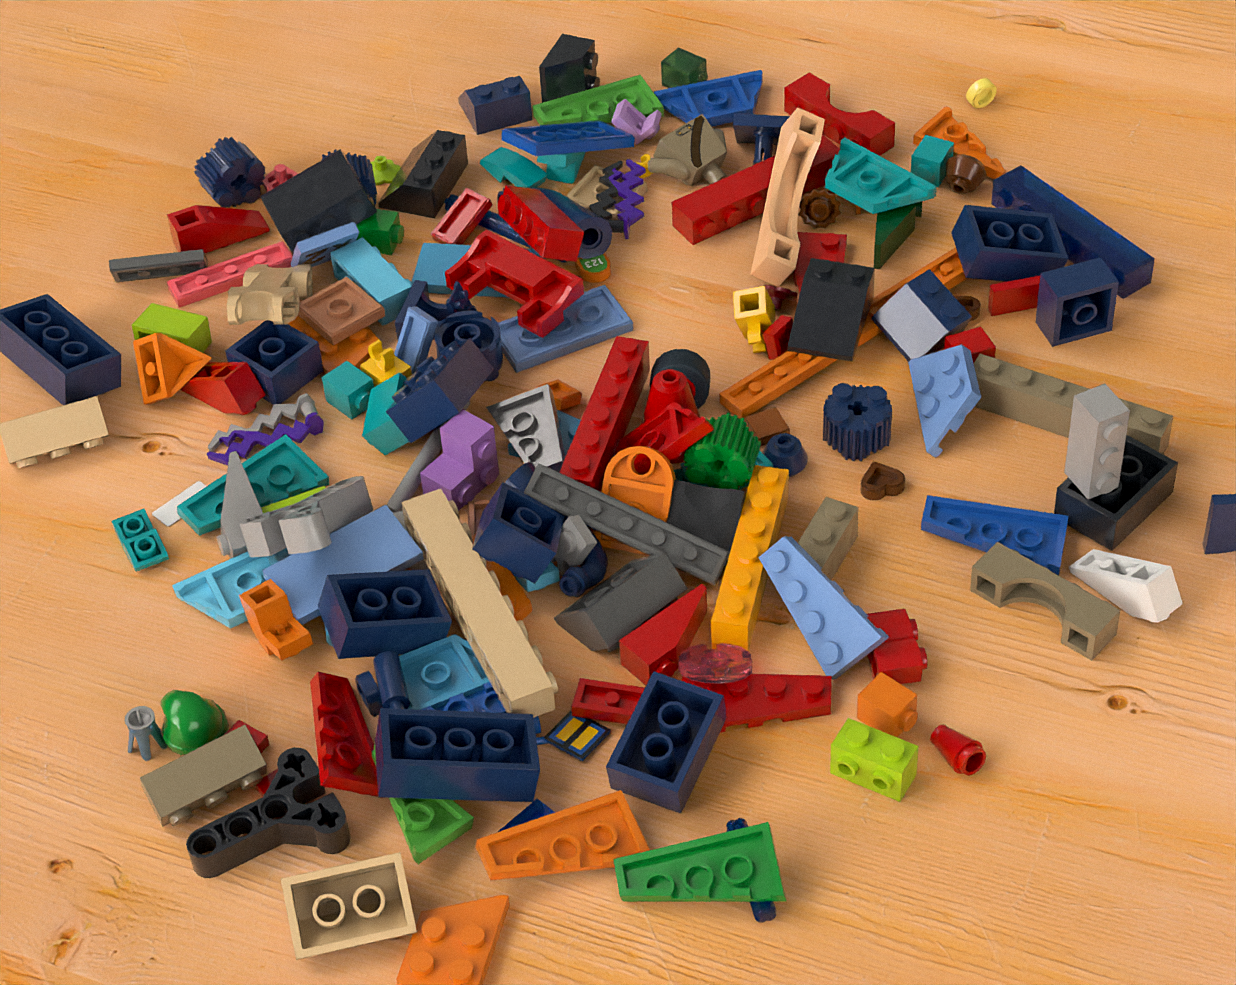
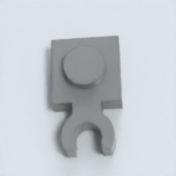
(574, 544)

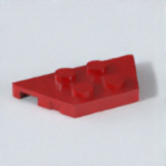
(668, 432)

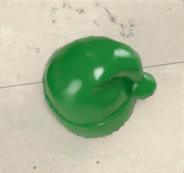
(191, 721)

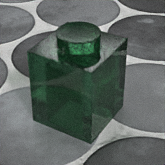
(683, 69)

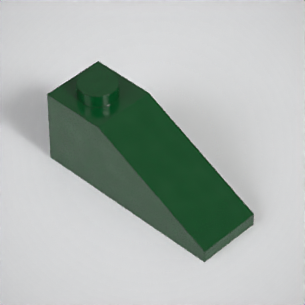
(893, 229)

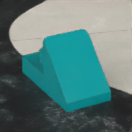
(562, 166)

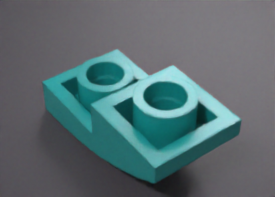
(516, 168)
(139, 540)

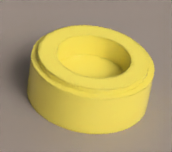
(981, 93)

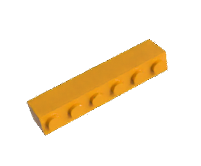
(744, 574)

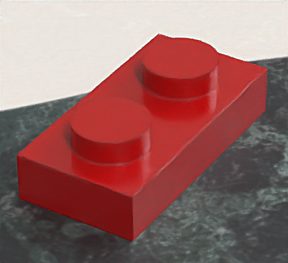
(605, 700)

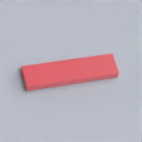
(226, 274)

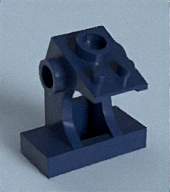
(419, 297)

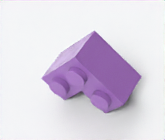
(467, 459)

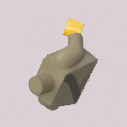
(689, 153)

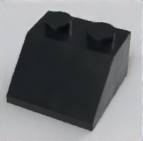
(569, 68)

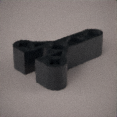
(302, 823)

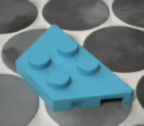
(219, 587)

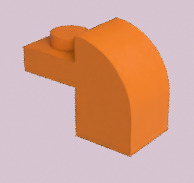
(273, 621)

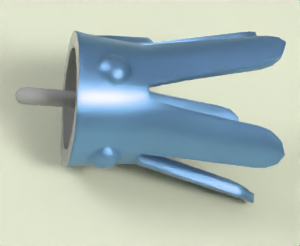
(140, 725)

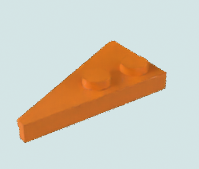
(965, 142)

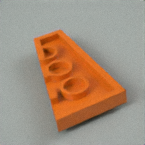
(565, 841)

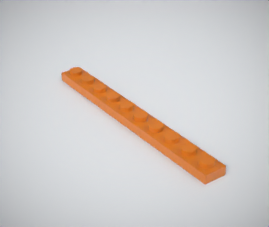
(794, 368)

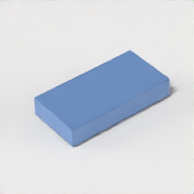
(415, 337)

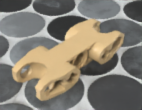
(269, 294)

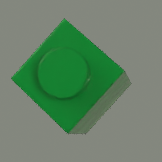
(382, 231)

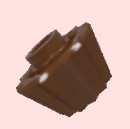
(819, 207)

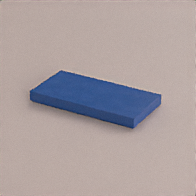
(567, 138)

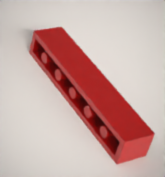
(739, 196)
(608, 412)

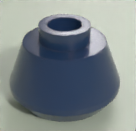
(786, 453)

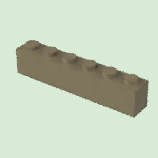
(1049, 402)

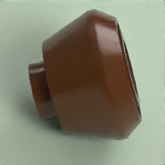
(964, 173)

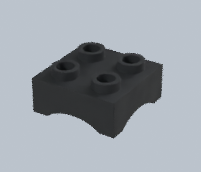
(706, 512)

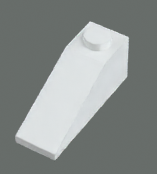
(1132, 584)

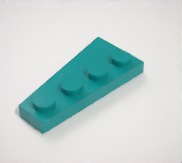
(274, 474)

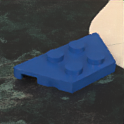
(714, 98)

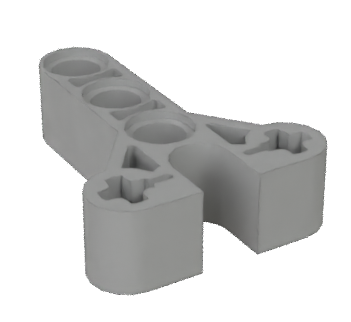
(309, 522)

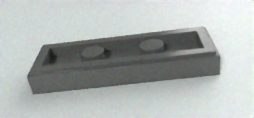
(157, 265)

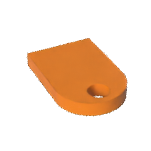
(644, 492)

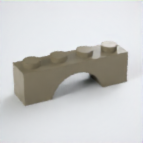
(1009, 577)

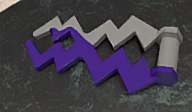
(253, 435)

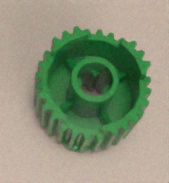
(724, 455)

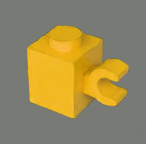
(754, 314)
(383, 364)

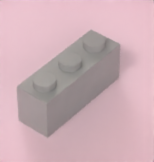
(1096, 441)

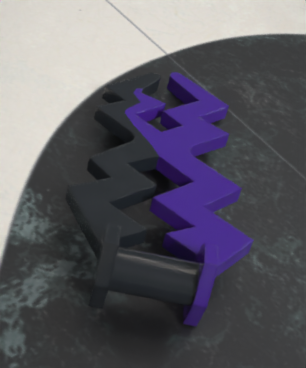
(629, 213)

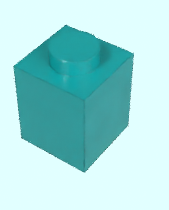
(931, 158)
(347, 389)

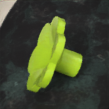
(384, 170)

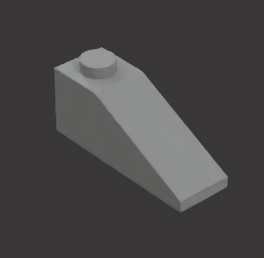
(238, 505)

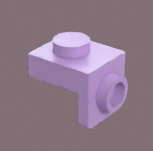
(634, 122)

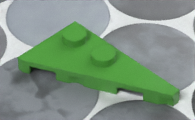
(429, 823)

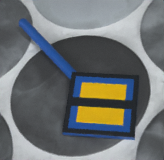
(575, 736)

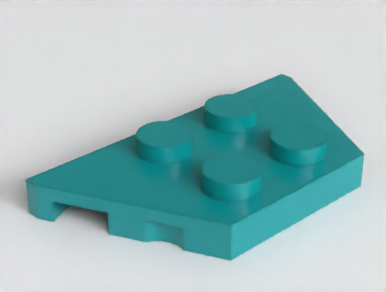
(874, 181)

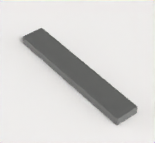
(627, 524)

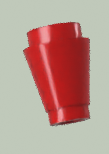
(960, 751)

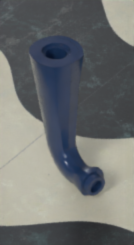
(596, 229)
(593, 568)

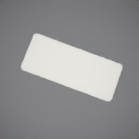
(168, 512)

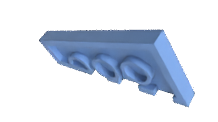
(826, 617)

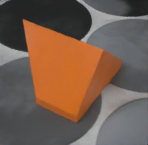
(165, 366)

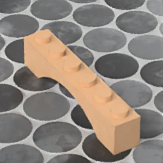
(778, 237)

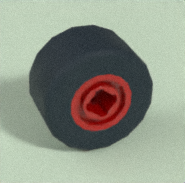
(692, 366)

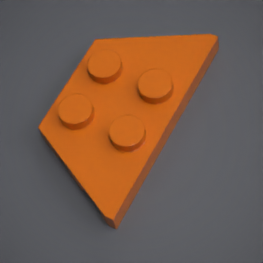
(352, 349)
(454, 943)

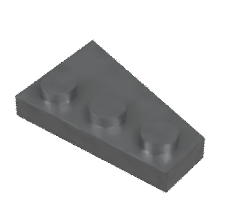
(532, 426)

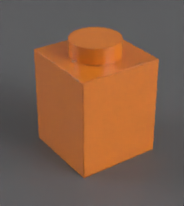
(887, 706)

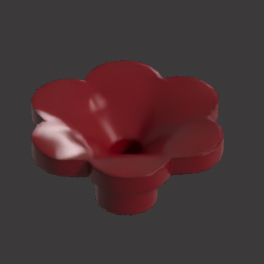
(778, 294)

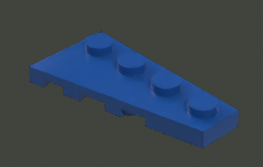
(982, 525)

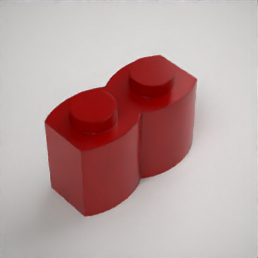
(899, 654)

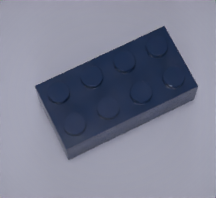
(58, 350)
(456, 755)

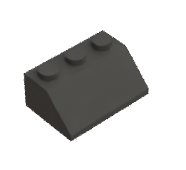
(622, 602)

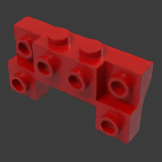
(520, 275)

